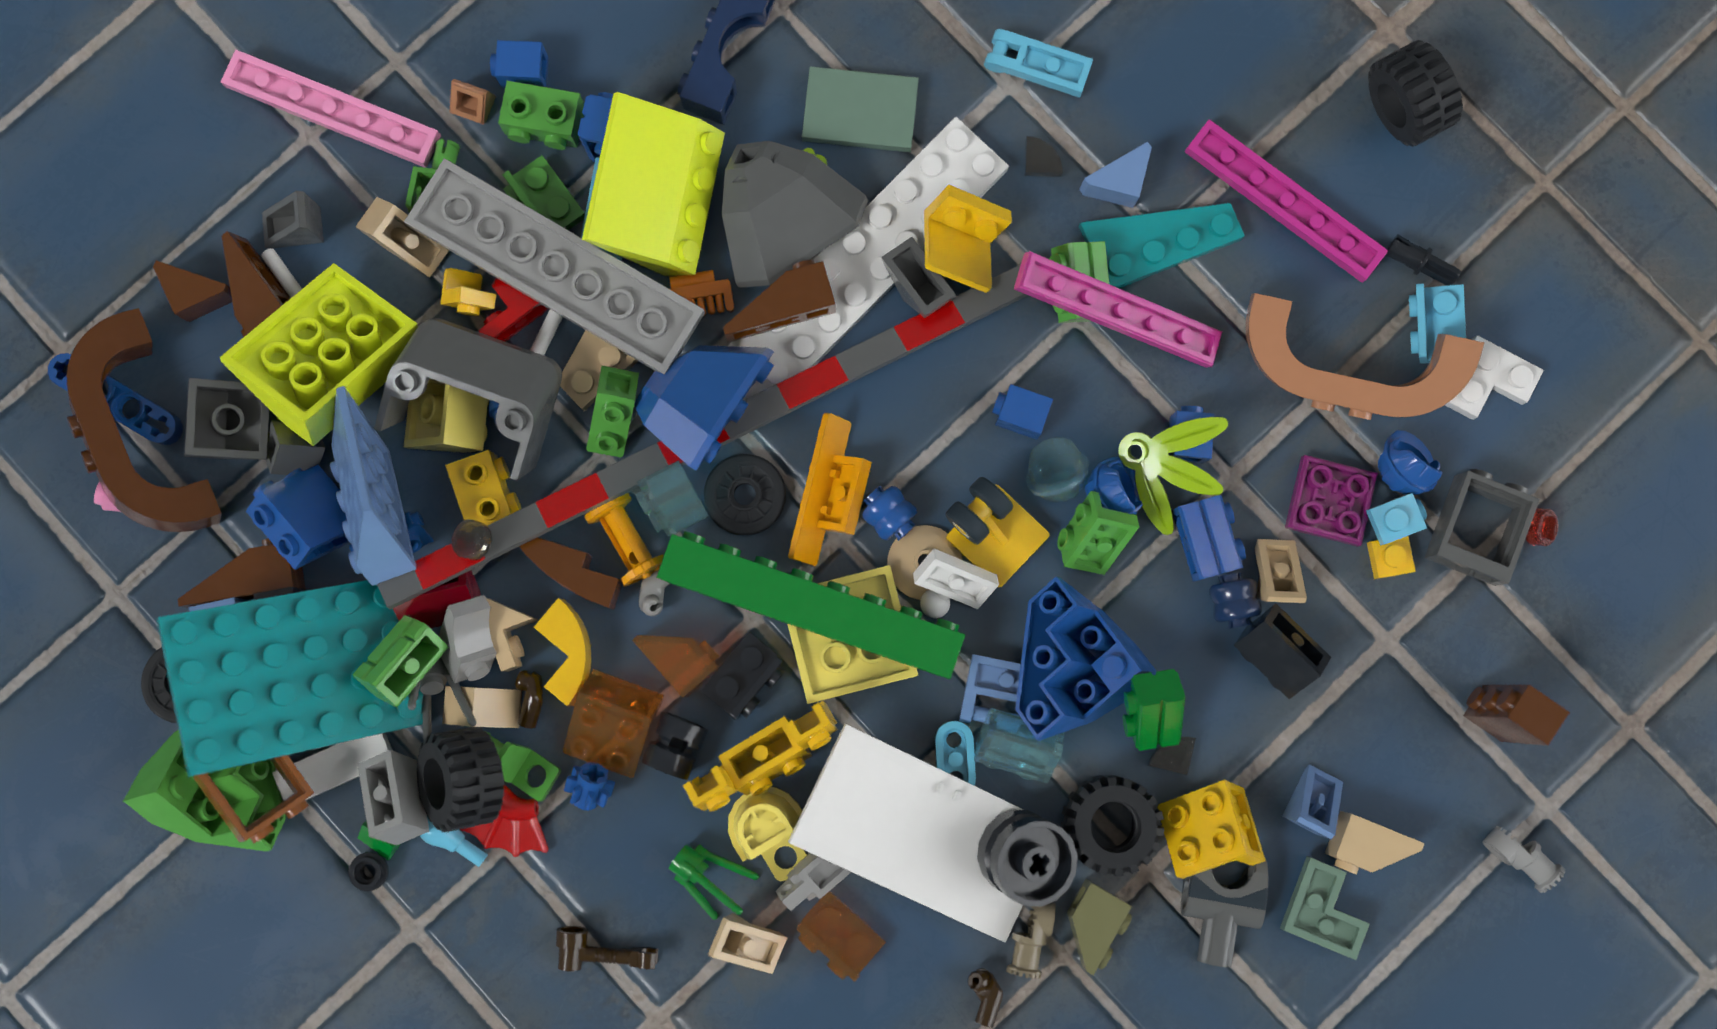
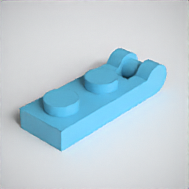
(1038, 62)

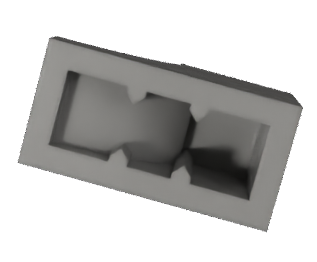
(468, 639)

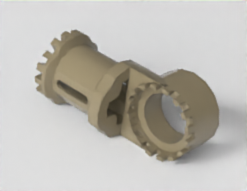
(1029, 945)

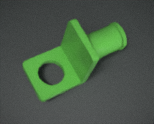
(421, 176)
(517, 763)

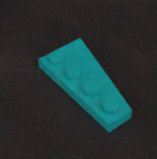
(1161, 240)

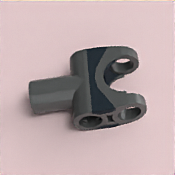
(1224, 910)

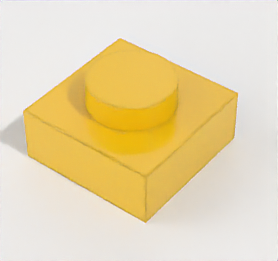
(1391, 558)

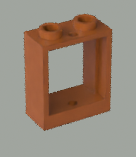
(261, 826)

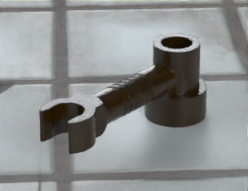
(575, 950)

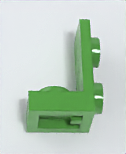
(612, 411)

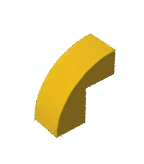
(568, 633)

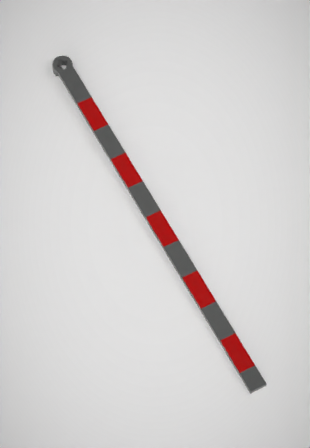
(762, 409)

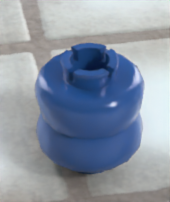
(889, 513)

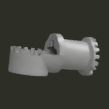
(1524, 857)

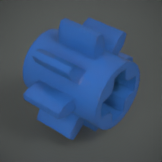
(589, 786)

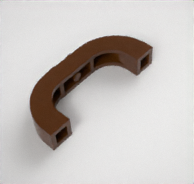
(97, 353)

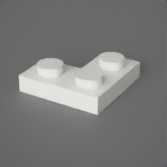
(1498, 372)

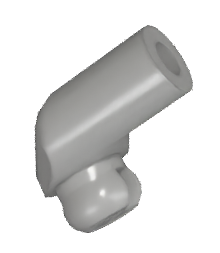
(652, 595)

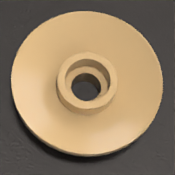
(905, 554)

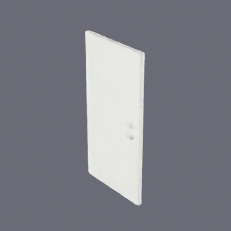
(906, 830)

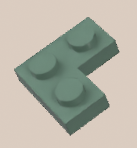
(1313, 912)

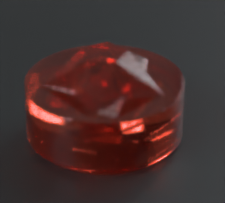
(1543, 528)

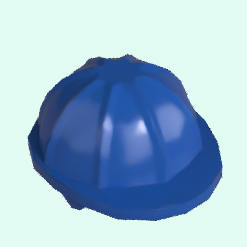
(1408, 464)
(1115, 486)

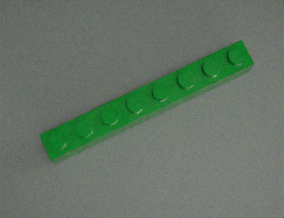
(812, 606)

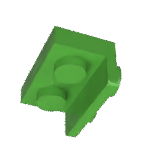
(544, 192)
(1095, 536)

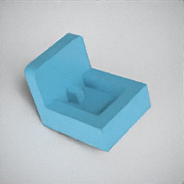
(1397, 518)

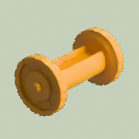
(625, 539)

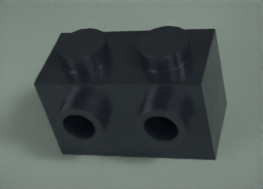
(1282, 651)

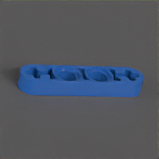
(117, 396)

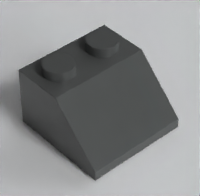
(225, 421)

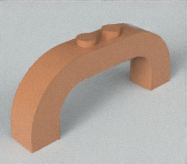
(1443, 379)

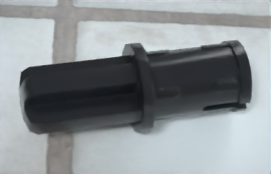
(1422, 261)

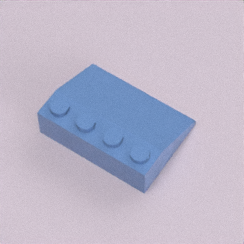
(368, 495)

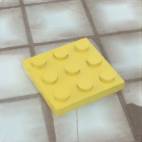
(839, 669)

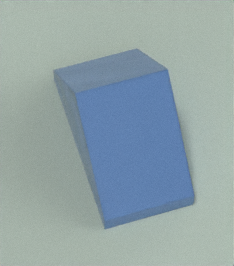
(1120, 180)
(1315, 802)

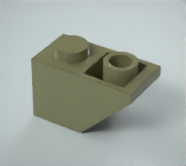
(1095, 921)

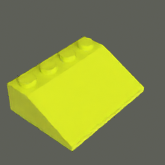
(653, 186)
(317, 342)

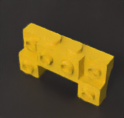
(762, 758)

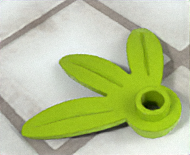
(1179, 472)

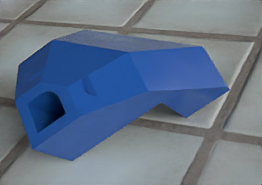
(701, 397)
(1072, 662)

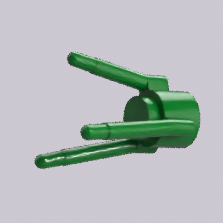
(689, 870)

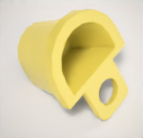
(763, 826)

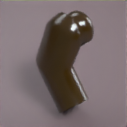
(533, 698)
(989, 993)

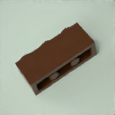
(1515, 713)

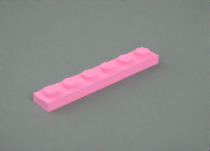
(330, 108)

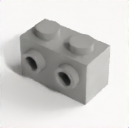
(392, 798)

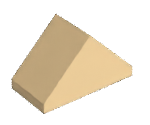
(489, 706)

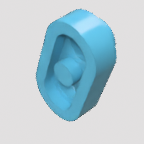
(959, 757)

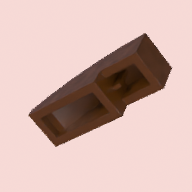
(571, 570)

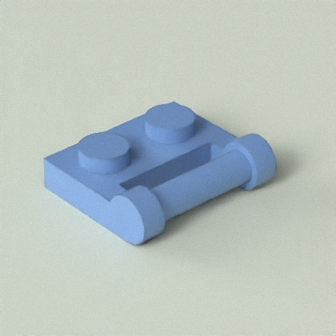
(991, 679)

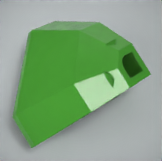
(178, 804)

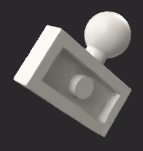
(953, 579)

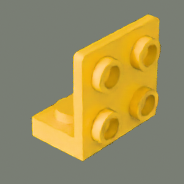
(960, 235)
(1210, 829)

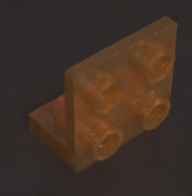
(611, 722)

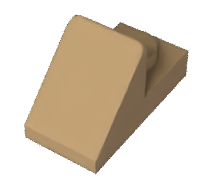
(1279, 572)
(508, 647)
(747, 944)

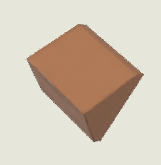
(470, 101)

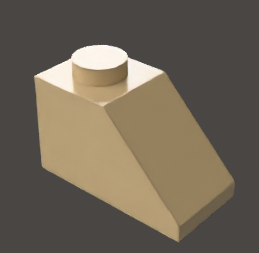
(386, 226)
(1368, 845)

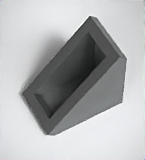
(293, 222)
(917, 286)

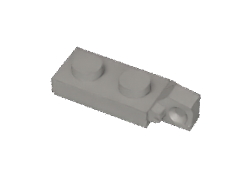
(810, 879)

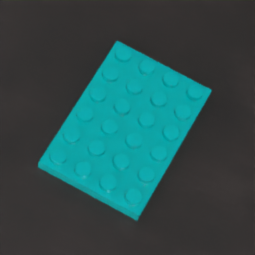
(278, 675)

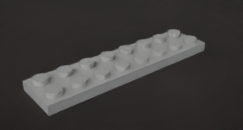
(554, 267)

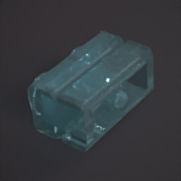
(1010, 746)

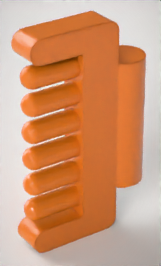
(703, 286)

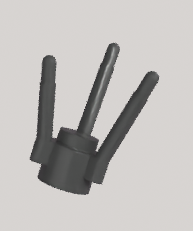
(433, 684)

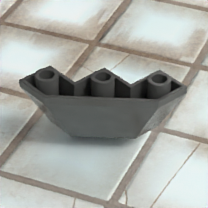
(783, 210)

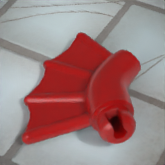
(515, 827)

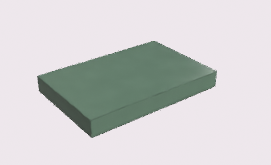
(860, 109)

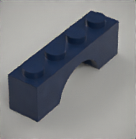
(708, 86)

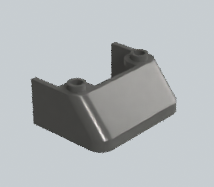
(482, 365)

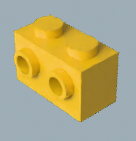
(482, 487)

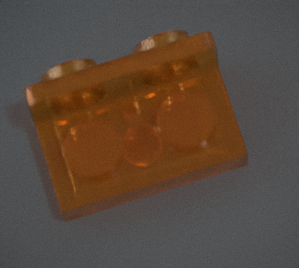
(839, 936)

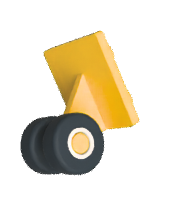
(994, 530)

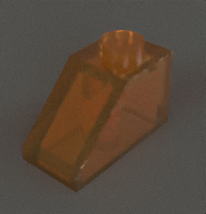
(680, 660)

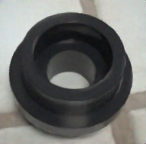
(357, 874)

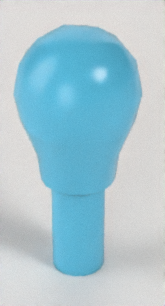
(453, 842)

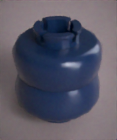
(1235, 600)

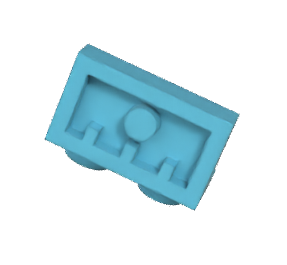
(1437, 312)

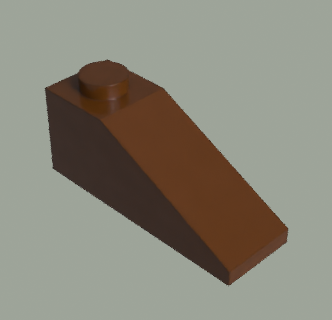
(252, 284)
(791, 299)
(249, 573)

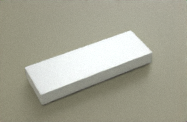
(335, 764)

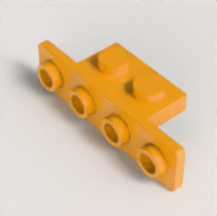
(831, 491)

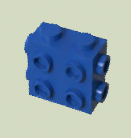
(300, 515)

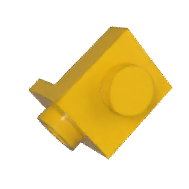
(463, 291)

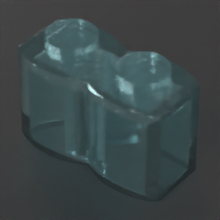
(671, 500)

